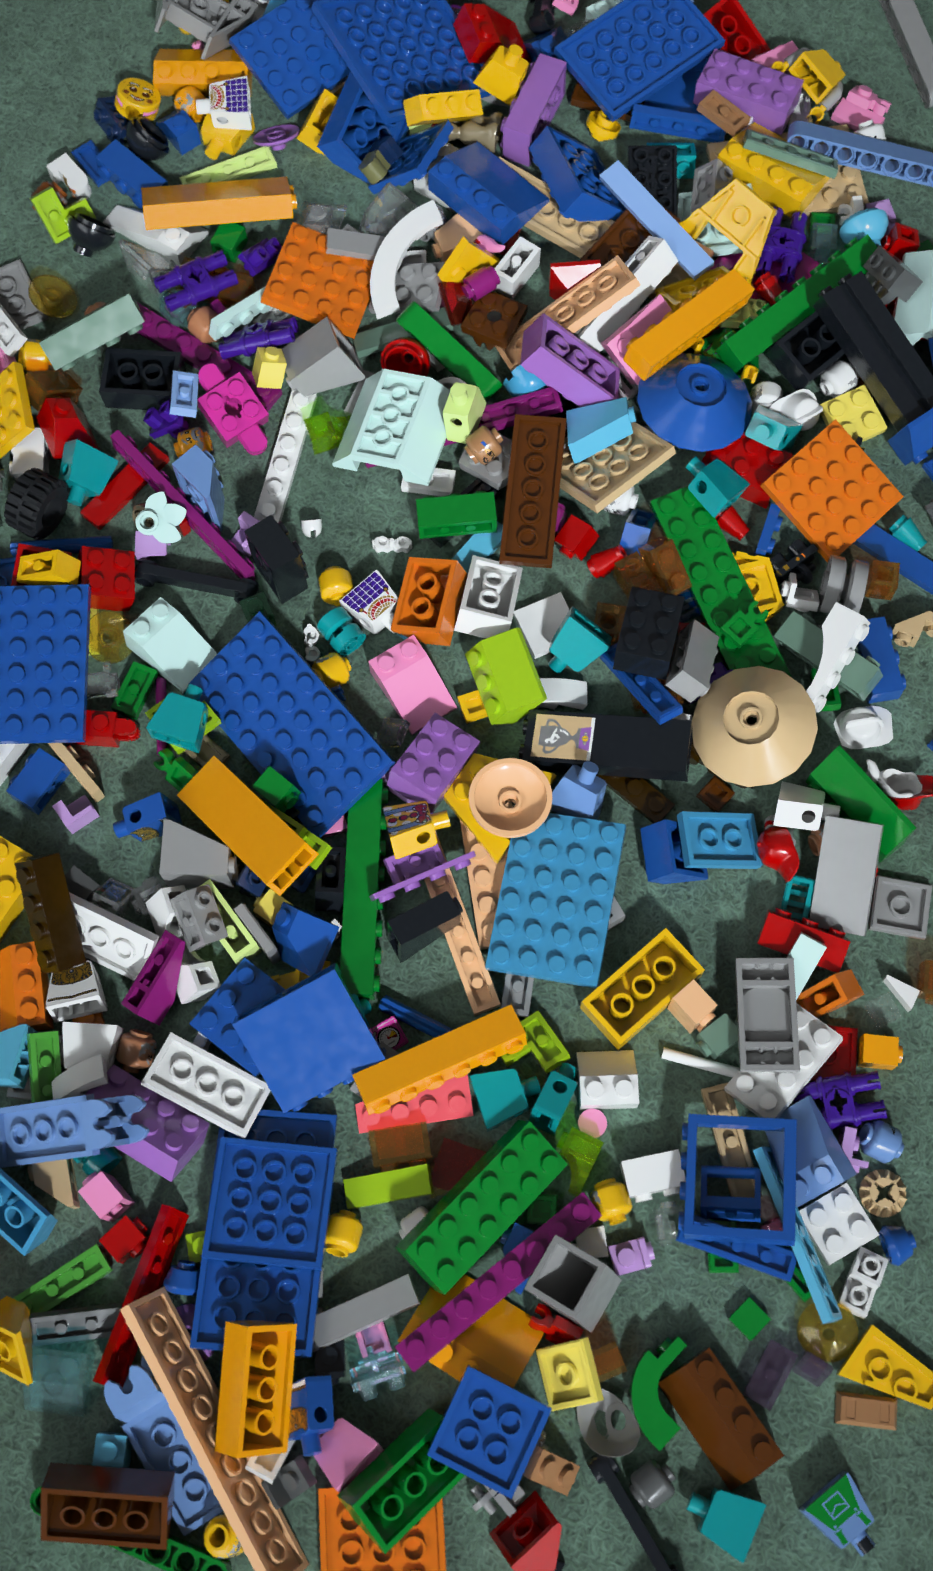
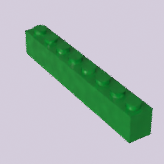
(793, 307)
(362, 880)

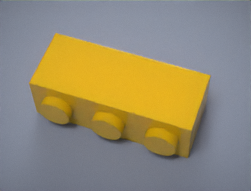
(442, 107)

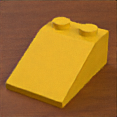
(317, 120)

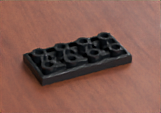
(657, 172)

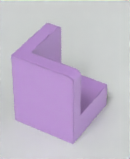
(239, 539)
(148, 546)
(76, 814)

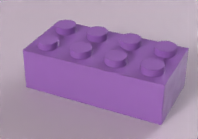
(753, 88)
(533, 108)
(568, 364)
(173, 1130)

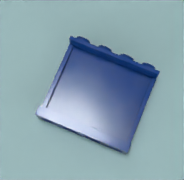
(673, 110)
(308, 1039)

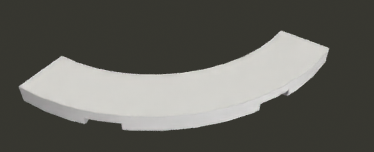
(393, 252)

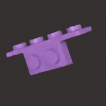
(411, 869)

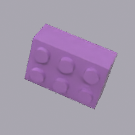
(432, 762)

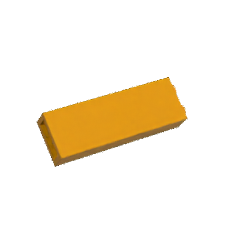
(218, 203)
(247, 825)

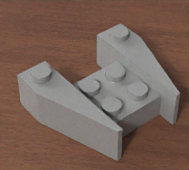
(207, 20)

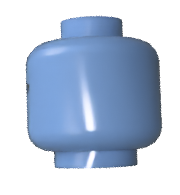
(881, 1141)

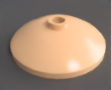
(513, 782)

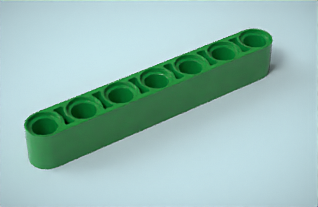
(172, 1558)

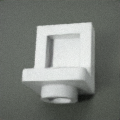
(799, 598)

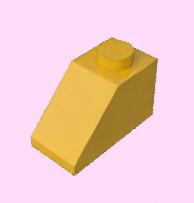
(48, 569)

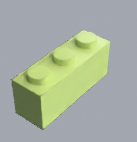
(239, 941)

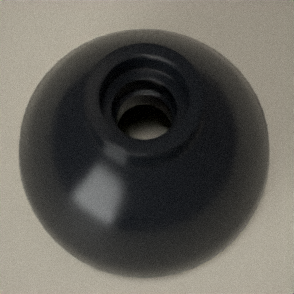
(146, 139)
(89, 234)

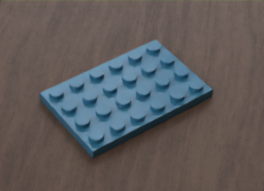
(557, 901)

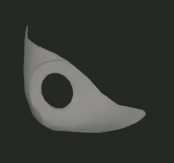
(619, 1441)

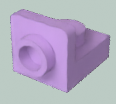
(850, 1143)
(631, 1256)

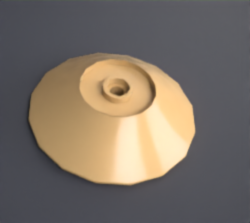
(758, 751)

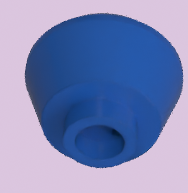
(897, 1243)
(182, 1278)

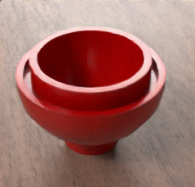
(395, 357)

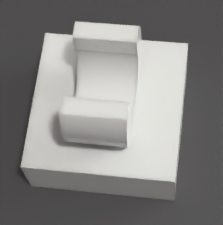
(855, 206)

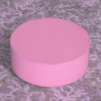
(592, 1122)

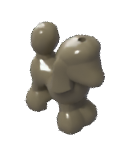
(479, 129)

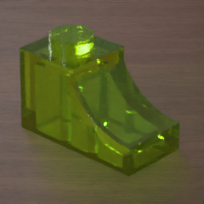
(325, 431)
(580, 1154)

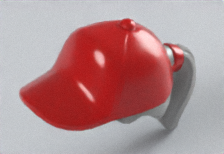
(778, 849)

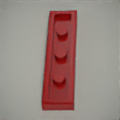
(120, 490)

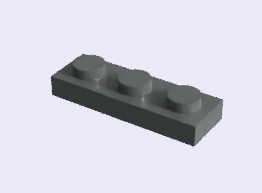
(73, 1324)

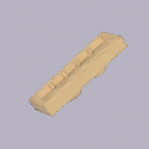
(81, 773)

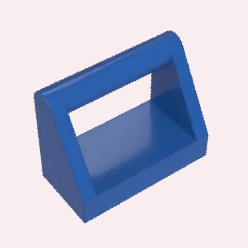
(731, 1208)

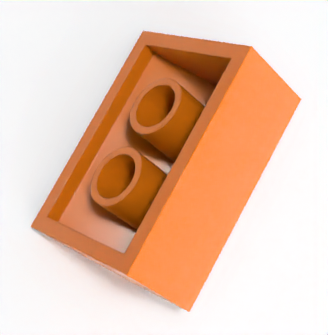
(429, 600)
(23, 989)

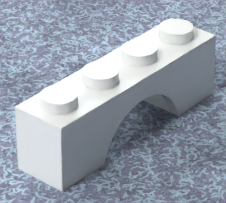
(196, 976)

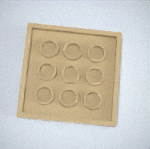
(614, 469)

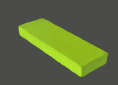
(388, 1186)

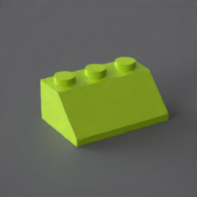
(505, 677)

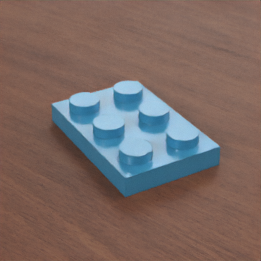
(718, 840)

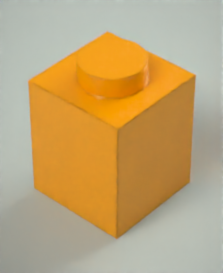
(879, 1052)

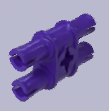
(783, 246)
(195, 281)
(259, 335)
(847, 1086)

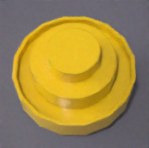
(602, 127)

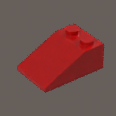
(737, 29)
(484, 30)

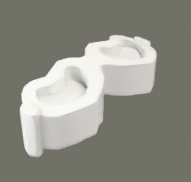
(383, 544)
(311, 638)

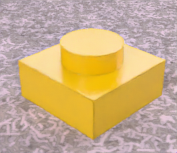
(472, 706)

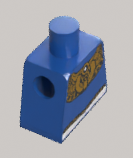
(146, 817)
(311, 1412)

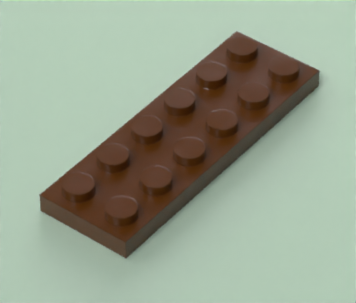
(533, 491)

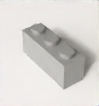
(692, 661)

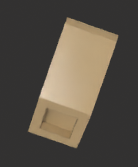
(908, 631)

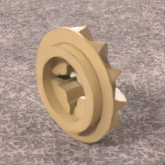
(868, 1193)

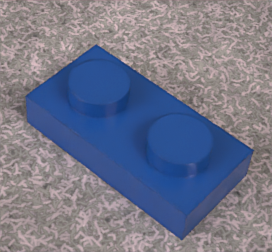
(771, 524)

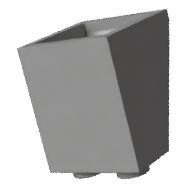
(321, 360)
(194, 859)
(573, 1283)

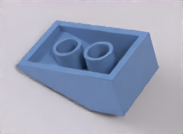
(819, 1156)

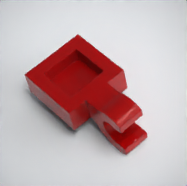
(558, 1329)

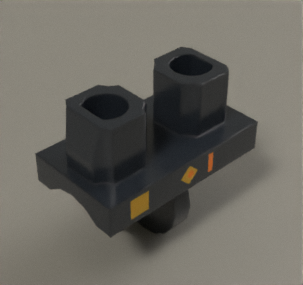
(801, 557)

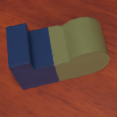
(380, 158)

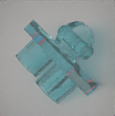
(375, 1370)

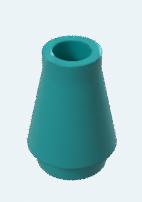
(908, 533)

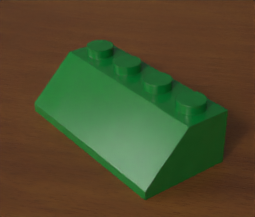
(860, 799)
(400, 1484)

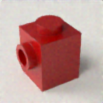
(901, 240)
(576, 538)
(126, 1239)

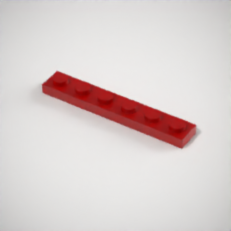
(147, 1279)

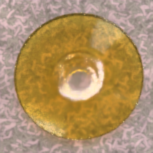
(52, 296)
(113, 625)
(833, 1349)

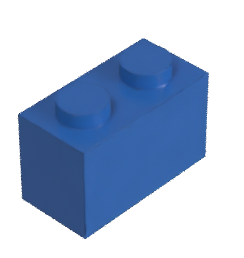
(38, 781)

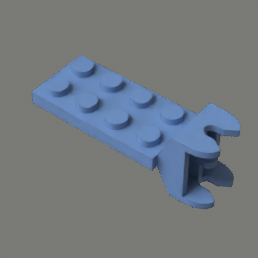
(67, 1128)
(162, 1444)

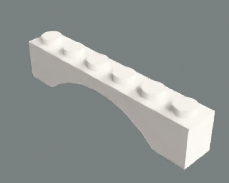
(841, 635)

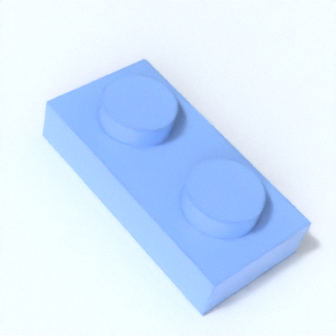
(184, 394)

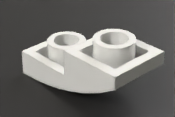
(564, 692)
(80, 1078)
(862, 1282)

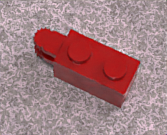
(108, 729)

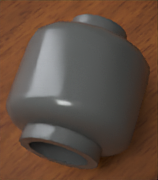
(652, 1484)

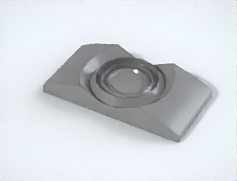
(767, 1015)

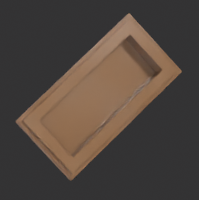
(866, 1410)

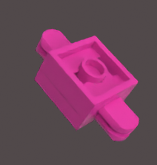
(232, 409)

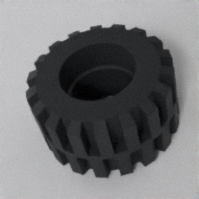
(36, 503)

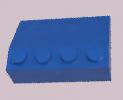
(354, 129)
(573, 177)
(485, 191)

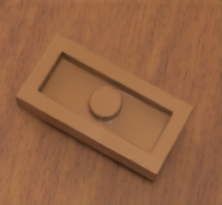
(723, 113)
(551, 1470)

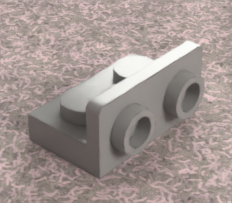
(709, 181)
(198, 917)

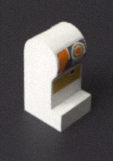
(71, 175)

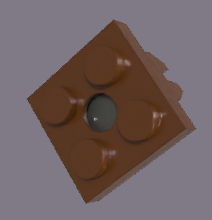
(494, 320)

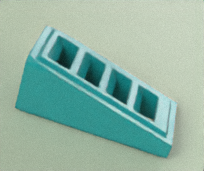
(810, 883)

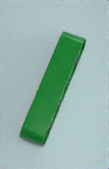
(447, 350)

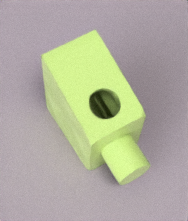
(464, 405)

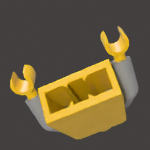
(820, 75)

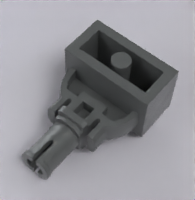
(890, 276)

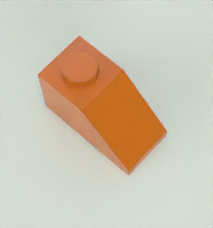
(831, 994)

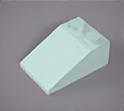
(168, 644)

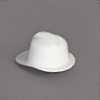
(800, 407)
(864, 727)

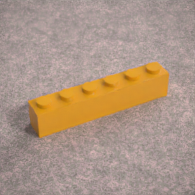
(687, 324)
(440, 1060)

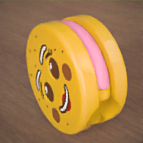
(137, 99)

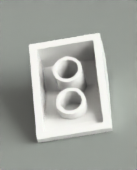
(488, 598)

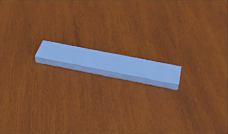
(656, 219)

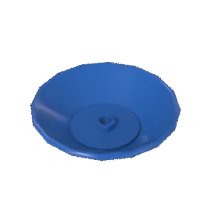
(692, 417)

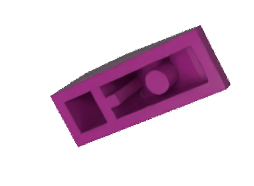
(157, 981)

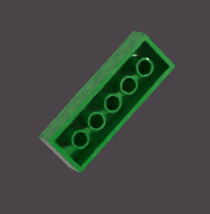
(481, 1206)

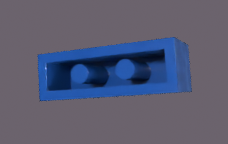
(127, 171)
(879, 647)

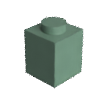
(717, 1037)

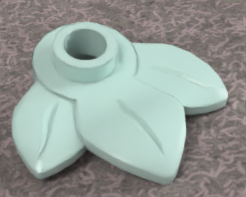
(165, 518)

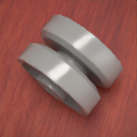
(843, 586)

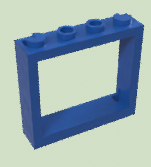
(687, 1188)

